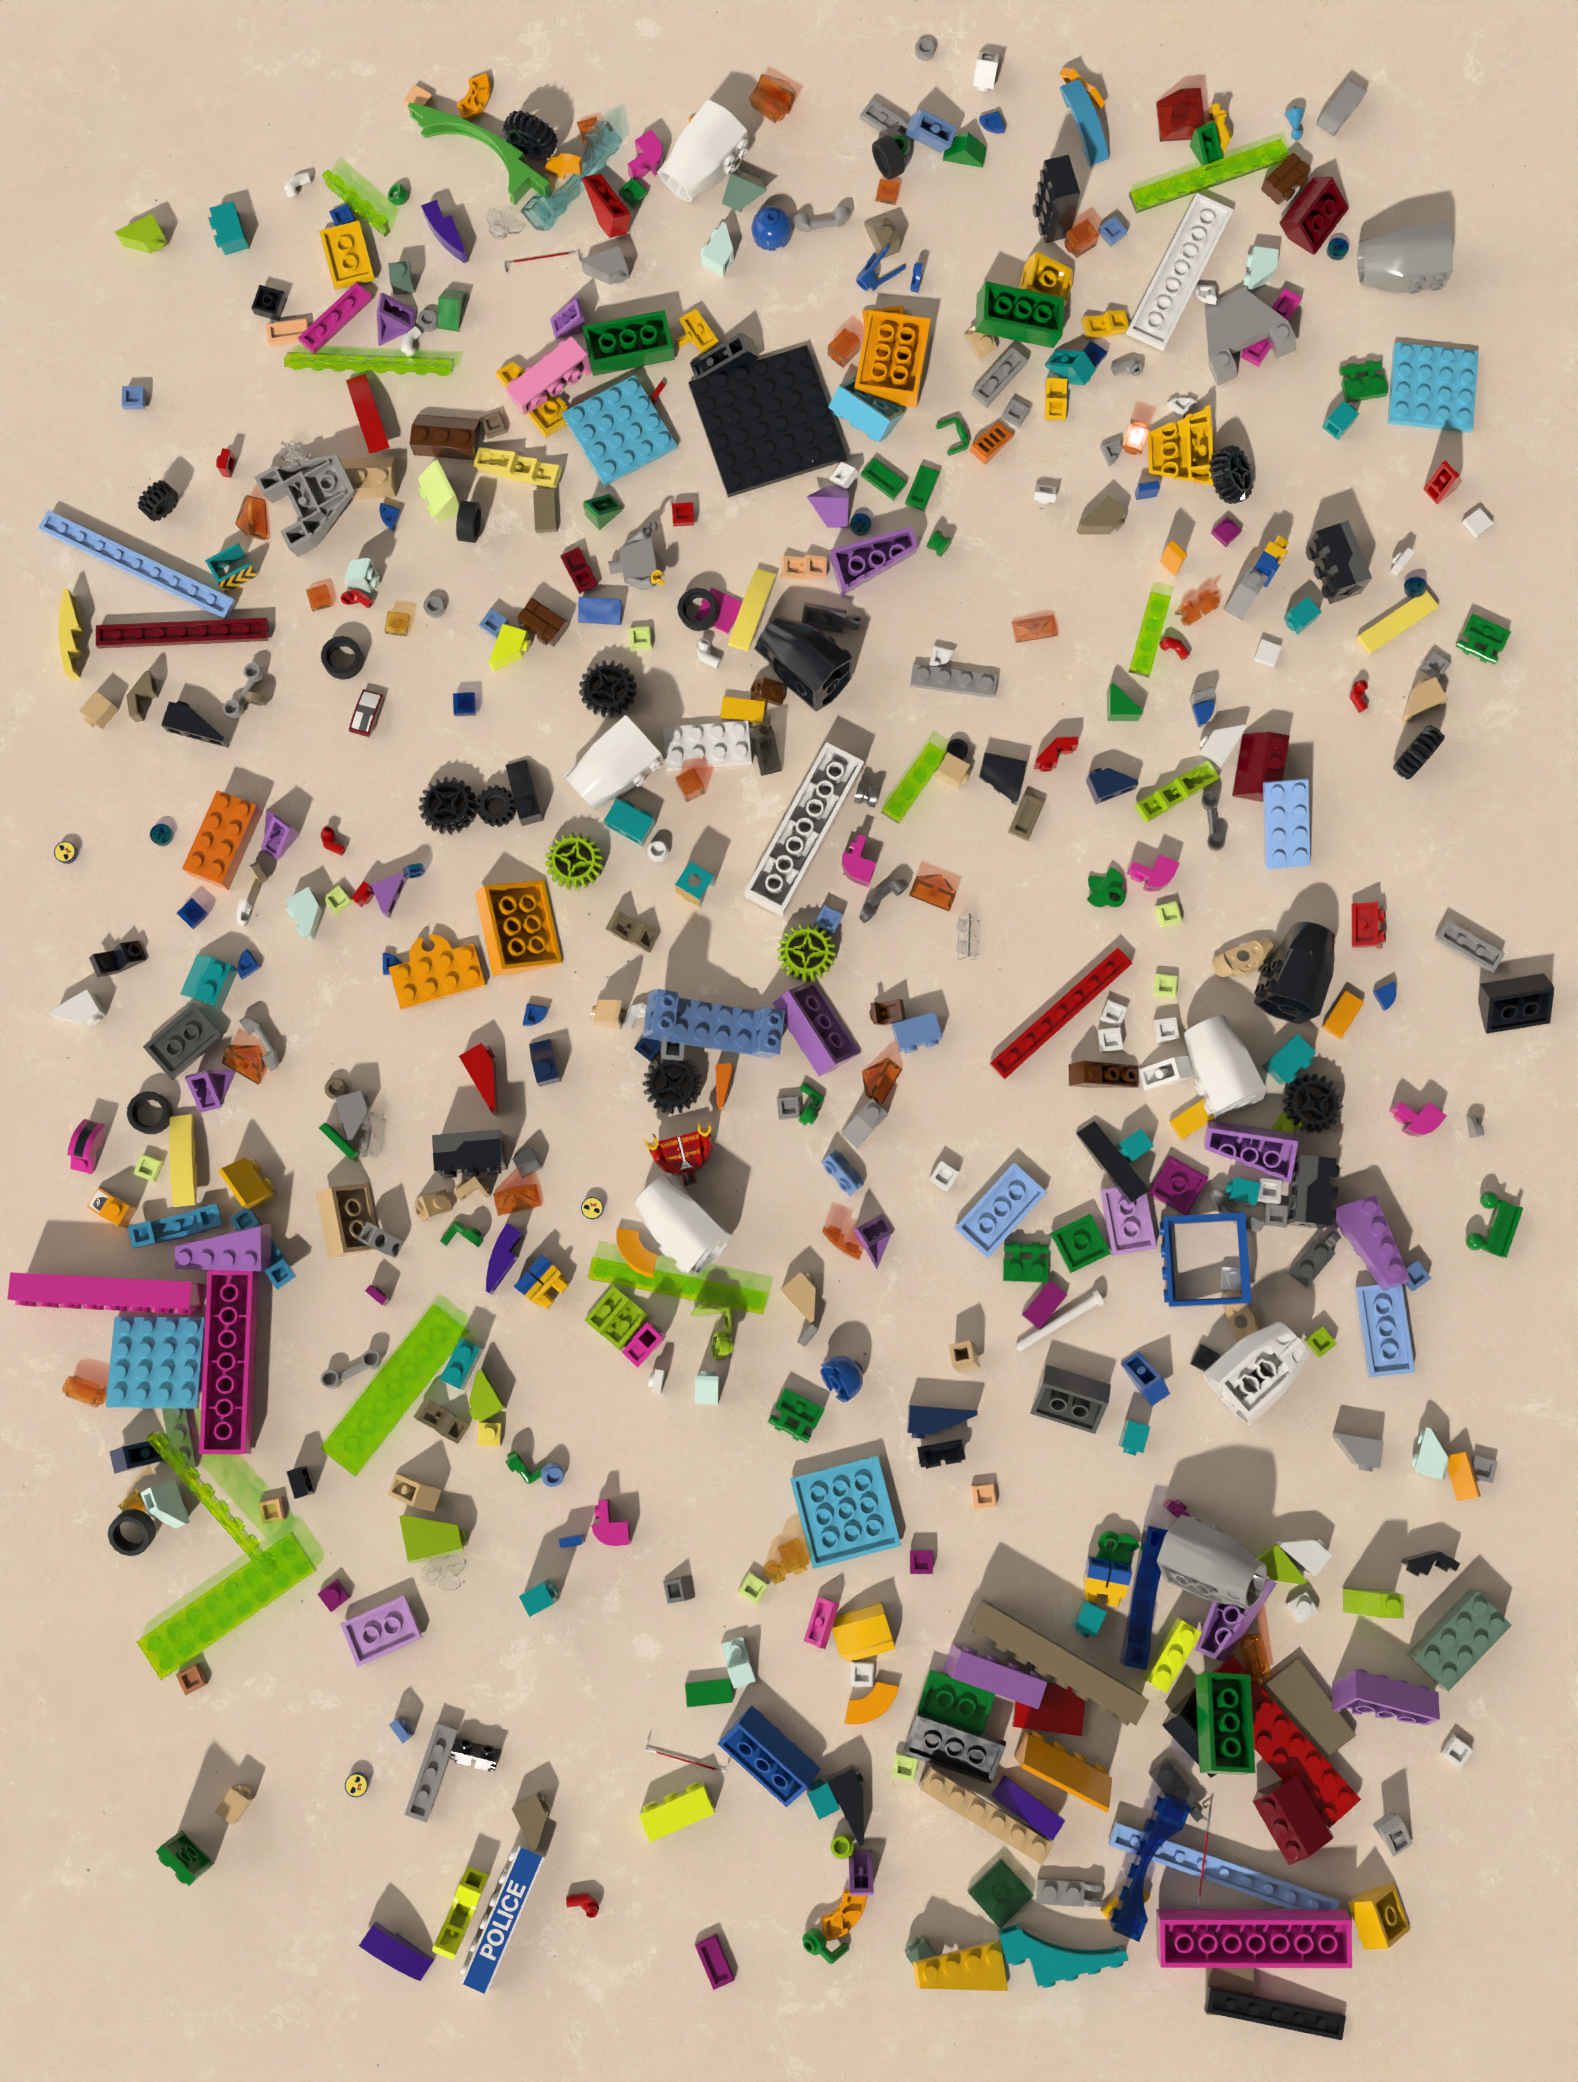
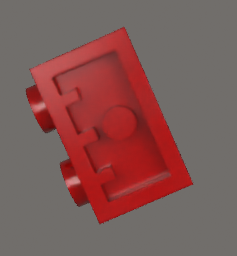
(1367, 925)

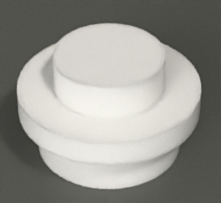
(657, 851)

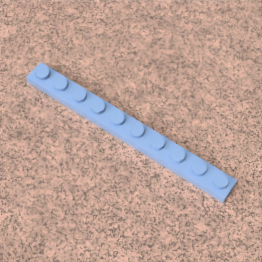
(137, 565)
(1225, 1872)

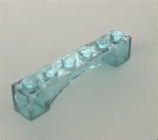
(601, 143)

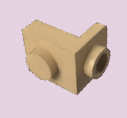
(980, 342)
(466, 1188)
(433, 1205)

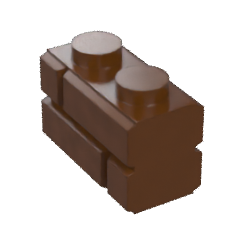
(1286, 178)
(542, 622)

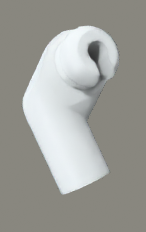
(294, 182)
(408, 339)
(704, 654)
(635, 1012)

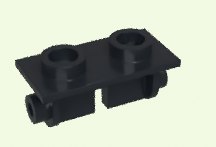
(933, 1454)
(485, 1755)

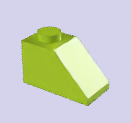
(142, 235)
(484, 1398)
(1280, 1566)

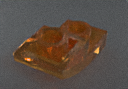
(835, 1237)

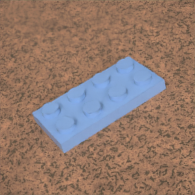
(1286, 823)
(1000, 1210)
(1384, 1331)

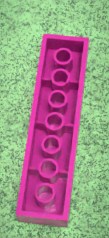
(97, 1292)
(229, 1362)
(1254, 1938)

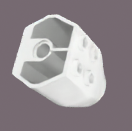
(704, 152)
(615, 764)
(1222, 1068)
(682, 1225)
(1258, 1371)

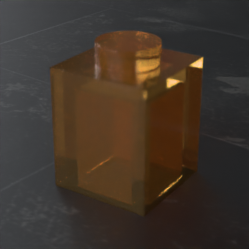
(1081, 238)
(844, 347)
(1136, 437)
(690, 785)

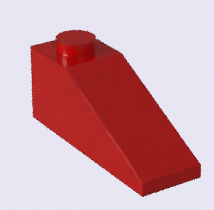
(608, 207)
(1442, 483)
(483, 1073)

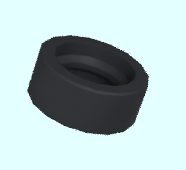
(888, 157)
(468, 521)
(689, 596)
(342, 641)
(134, 1105)
(122, 1545)

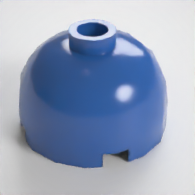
(771, 228)
(843, 1376)

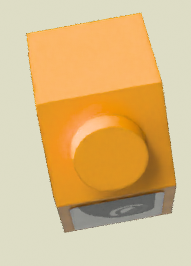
(112, 1208)

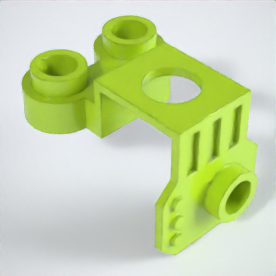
(721, 1344)

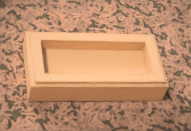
(286, 331)

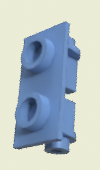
(835, 1165)

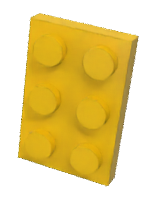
(347, 255)

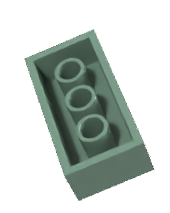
(1459, 1639)

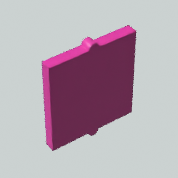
(728, 607)

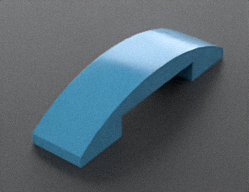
(1087, 121)
(175, 1226)
(280, 1270)

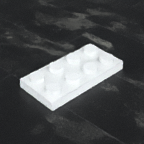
(707, 745)

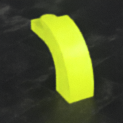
(460, 1913)

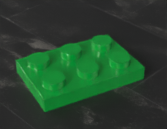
(955, 1701)
(184, 1858)

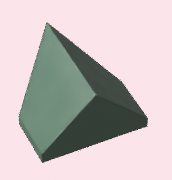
(742, 189)

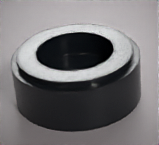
(957, 748)

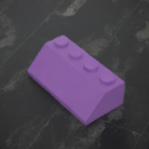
(816, 1028)

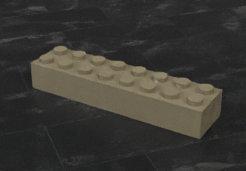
(1059, 1662)

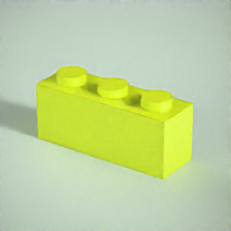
(1171, 1655)
(676, 1811)

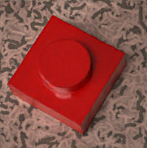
(225, 462)
(683, 514)
(363, 894)

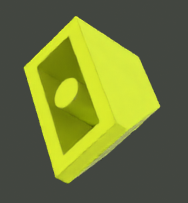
(509, 647)

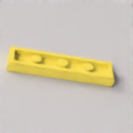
(1397, 622)

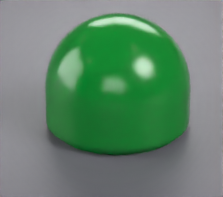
(904, 149)
(402, 195)

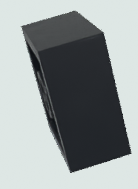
(269, 302)
(300, 1482)

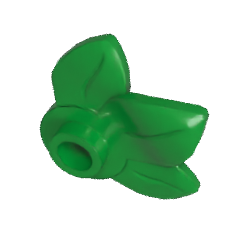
(1104, 888)
(1119, 1550)

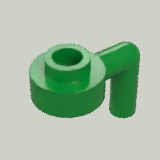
(810, 1113)
(472, 1234)
(516, 1463)
(815, 1943)

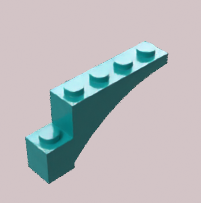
(1055, 1962)

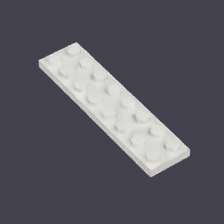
(1180, 272)

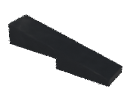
(1112, 1162)

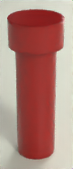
(657, 391)

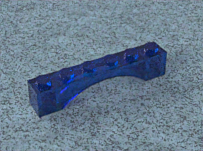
(1140, 1615)
(1167, 1819)

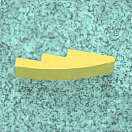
(518, 468)
(752, 610)
(69, 629)
(182, 1160)

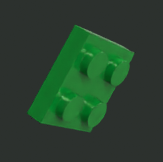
(1080, 1243)

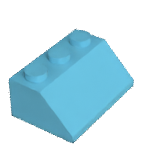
(865, 411)

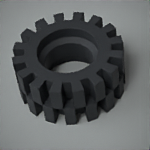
(158, 500)
(496, 793)

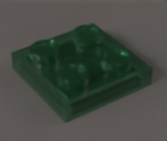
(1000, 1893)

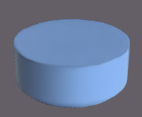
(552, 1474)

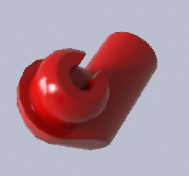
(1176, 644)
(1357, 693)
(329, 841)
(585, 1901)

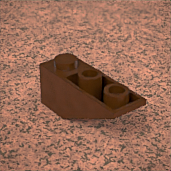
(1103, 1075)

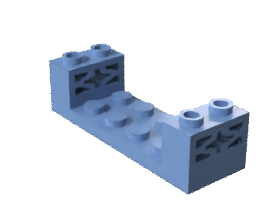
(713, 1025)

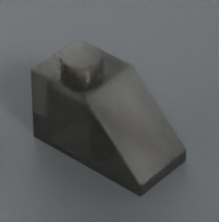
(765, 748)

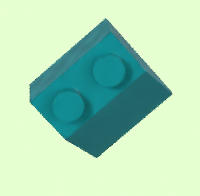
(209, 981)

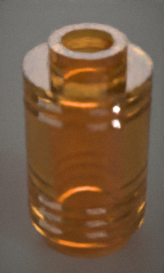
(767, 104)
(84, 1391)

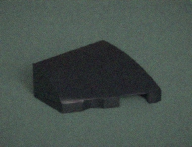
(1003, 774)

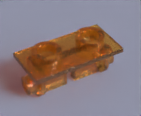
(1205, 602)
(1255, 1657)

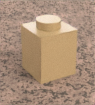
(98, 710)
(953, 771)
(964, 1356)
(235, 1803)

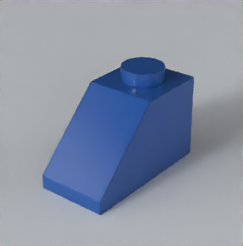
(1145, 1378)

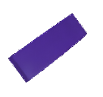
(444, 230)
(501, 1257)
(1028, 1807)
(396, 1951)

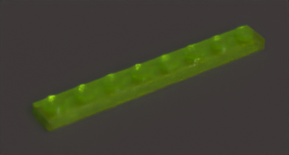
(1208, 176)
(376, 363)
(678, 1286)
(217, 1508)

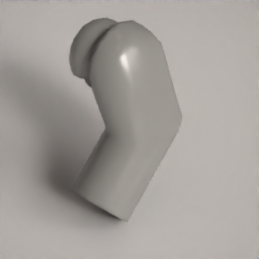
(1129, 366)

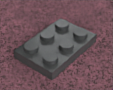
(183, 1041)

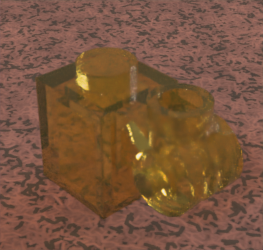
(793, 1560)

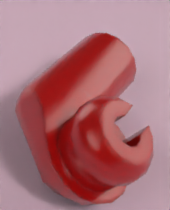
(356, 596)

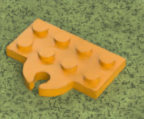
(436, 973)

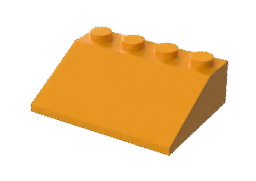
(893, 357)
(518, 927)
(1065, 1770)

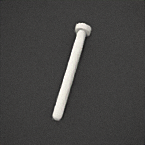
(1060, 1321)

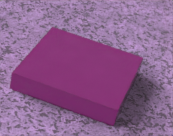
(1177, 1185)

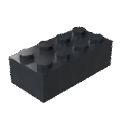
(1056, 198)

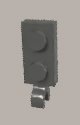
(829, 618)
(1314, 1259)
(1172, 1783)

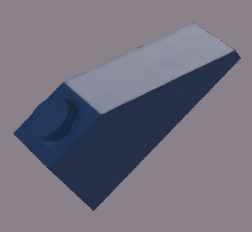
(931, 1419)

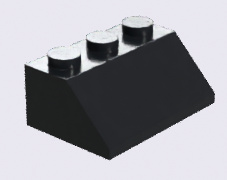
(1516, 1003)
(1183, 1725)

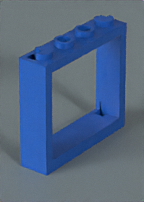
(1167, 1252)

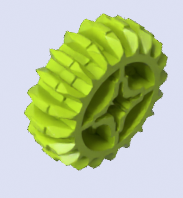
(577, 843)
(816, 952)

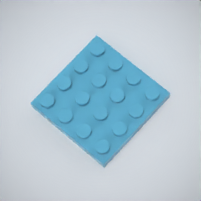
(1433, 387)
(619, 430)
(156, 1362)
(845, 1512)

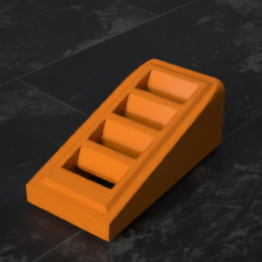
(985, 456)
(723, 1078)

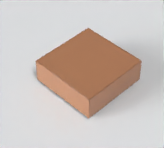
(191, 1679)

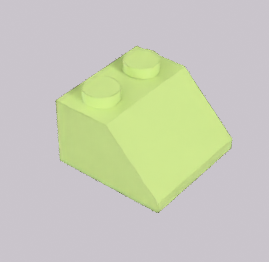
(438, 493)

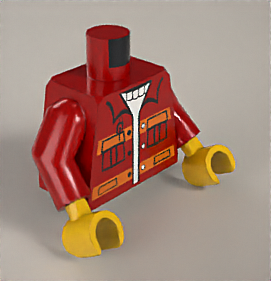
(682, 1153)

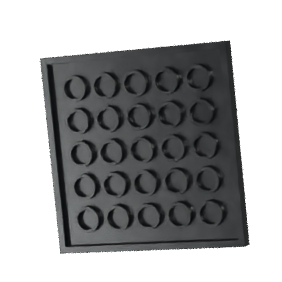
(767, 421)

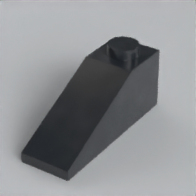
(728, 355)
(184, 721)
(523, 792)
(849, 1794)

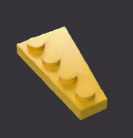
(545, 417)
(965, 1969)

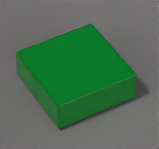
(633, 192)

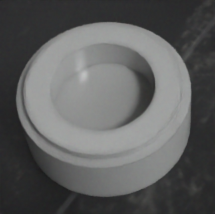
(925, 49)
(428, 320)
(434, 606)

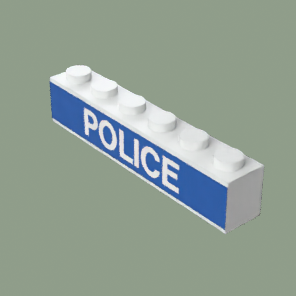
(502, 1921)

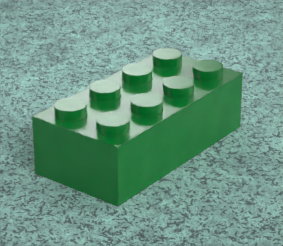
(1019, 314)
(628, 342)
(1225, 1723)

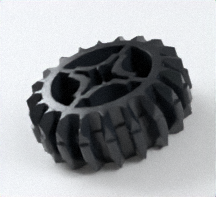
(530, 135)
(1231, 474)
(590, 698)
(1418, 752)
(442, 811)
(683, 1100)
(1317, 1110)

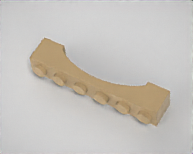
(985, 1815)

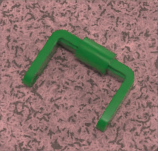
(961, 432)

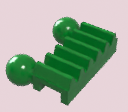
(1502, 1226)

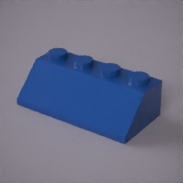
(769, 1756)

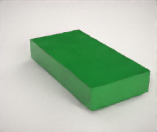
(883, 479)
(922, 488)
(339, 1141)
(708, 1692)

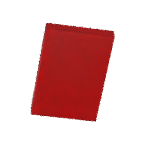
(1058, 1712)

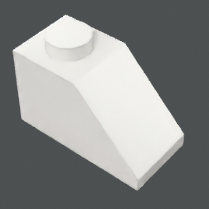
(986, 71)
(1220, 744)
(81, 1010)
(1166, 1072)
(1307, 1553)

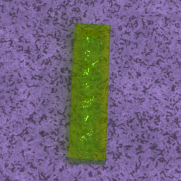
(362, 207)
(1149, 634)
(914, 783)

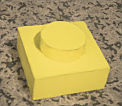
(489, 1434)

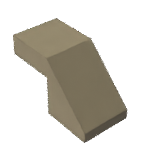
(143, 690)
(632, 931)
(441, 1420)

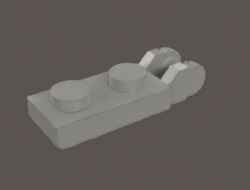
(883, 120)
(1066, 1892)

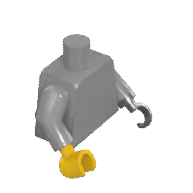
(638, 561)

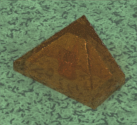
(778, 88)
(253, 518)
(1034, 628)
(934, 890)
(246, 1061)
(880, 1079)
(517, 1199)

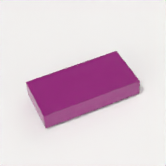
(1044, 1304)
(714, 1961)

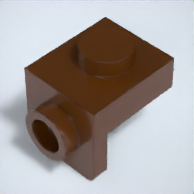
(768, 691)
(887, 1012)

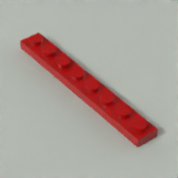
(1061, 1013)

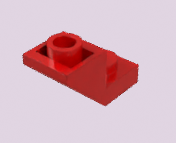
(1048, 758)

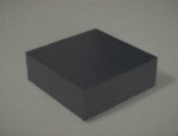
(1204, 1358)

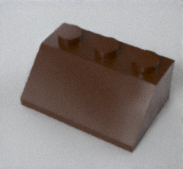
(445, 437)

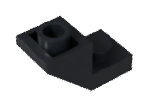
(119, 959)
(1423, 1562)

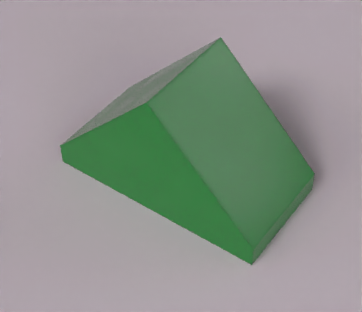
(1206, 144)
(966, 151)
(450, 309)
(601, 510)
(1120, 706)

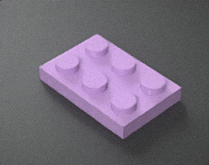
(1127, 1225)
(381, 1630)

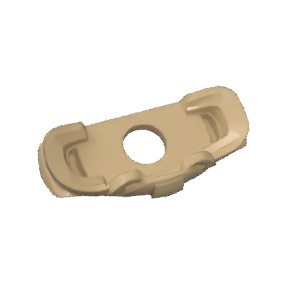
(1228, 963)
(1247, 1310)

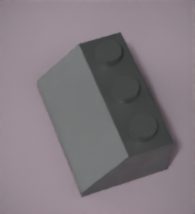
(1071, 1399)

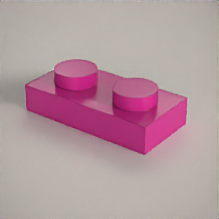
(821, 1622)

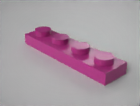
(1286, 306)
(335, 318)

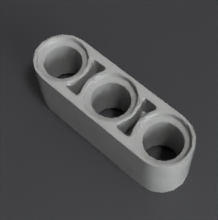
(1342, 107)

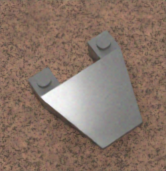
(1238, 323)
(317, 493)

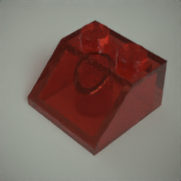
(1180, 114)

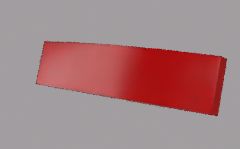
(367, 414)

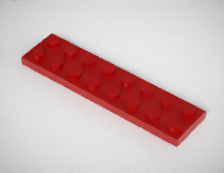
(1291, 1752)

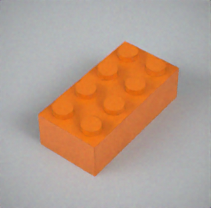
(222, 840)

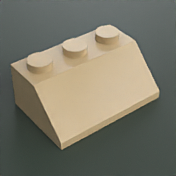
(371, 476)
(343, 1216)

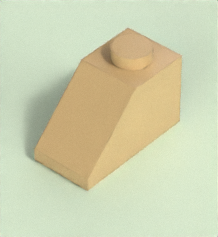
(1424, 698)
(608, 1013)
(802, 1294)
(414, 1492)

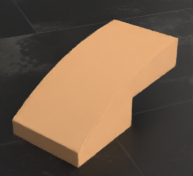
(804, 568)

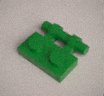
(1365, 387)
(1486, 633)
(1025, 1269)
(800, 1409)

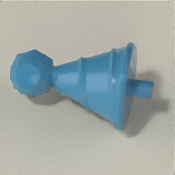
(1295, 117)

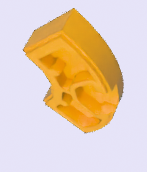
(1070, 75)
(476, 99)
(563, 165)
(634, 1253)
(871, 1706)
(844, 1916)

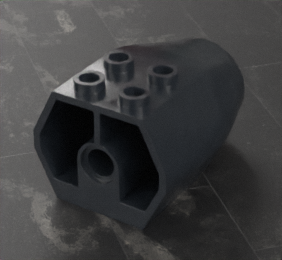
(806, 660)
(1298, 974)

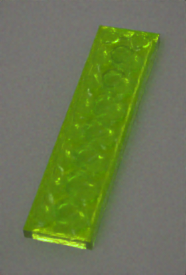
(394, 1390)
(224, 1608)

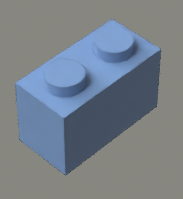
(931, 131)
(917, 1032)

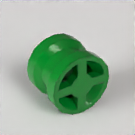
(939, 543)

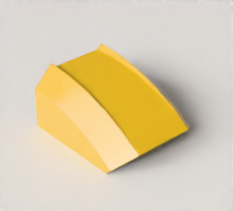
(1047, 277)
(862, 1633)

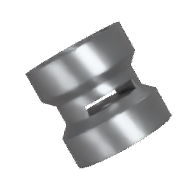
(861, 794)

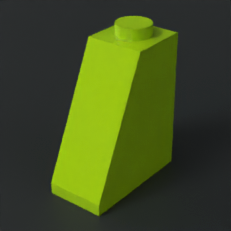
(430, 1539)
(1373, 1602)

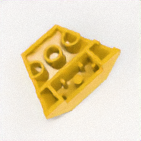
(1183, 448)

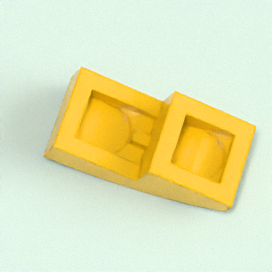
(1105, 325)
(1055, 399)

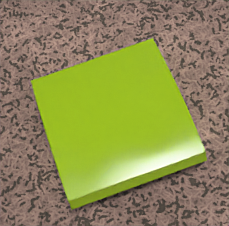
(617, 1318)

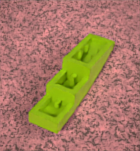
(1177, 791)

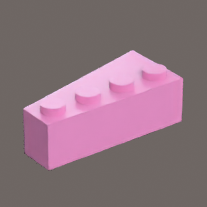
(549, 375)

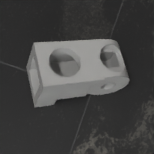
(380, 1240)

